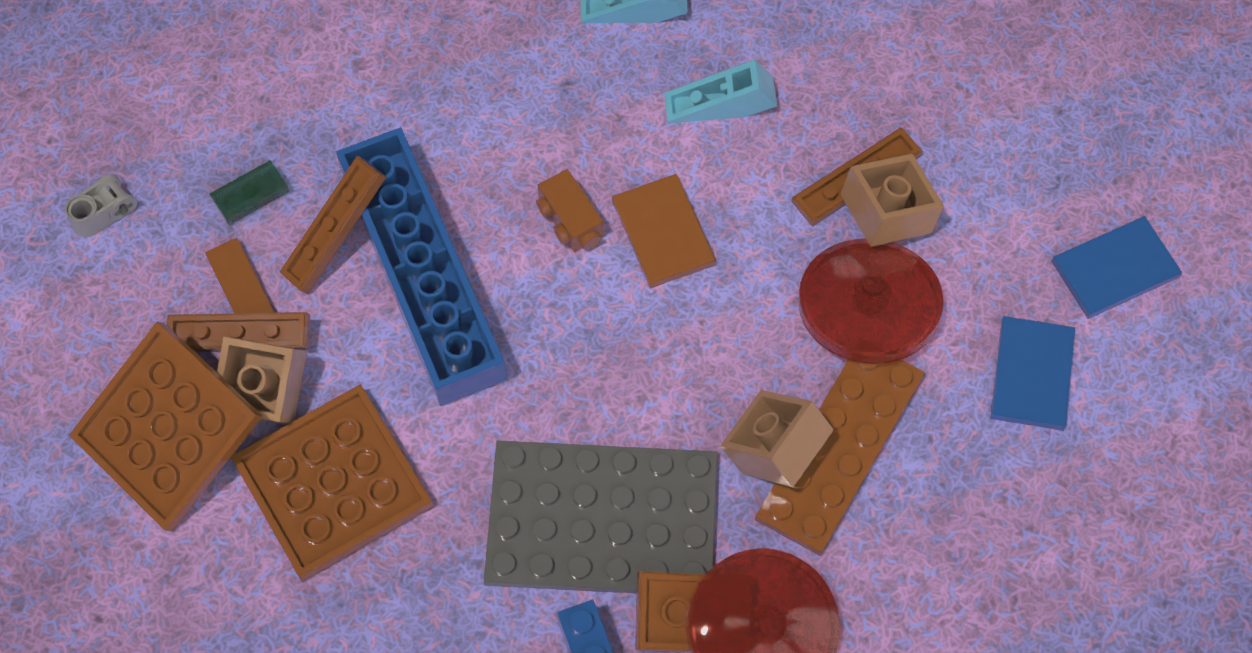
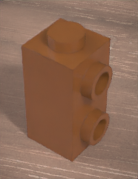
(570, 211)

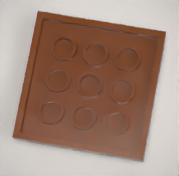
(165, 426)
(331, 482)

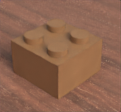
(891, 200)
(264, 376)
(777, 438)

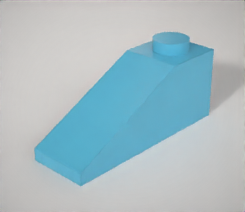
(631, 11)
(724, 95)

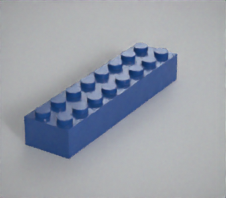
(426, 272)

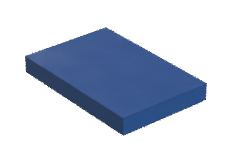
(1116, 267)
(1033, 373)

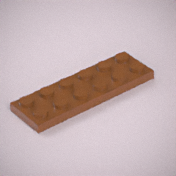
(863, 413)

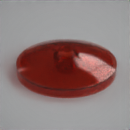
(870, 301)
(762, 605)

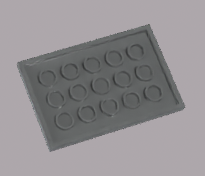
(598, 515)

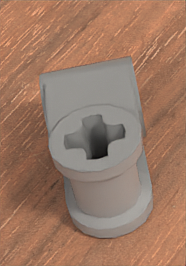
(100, 204)

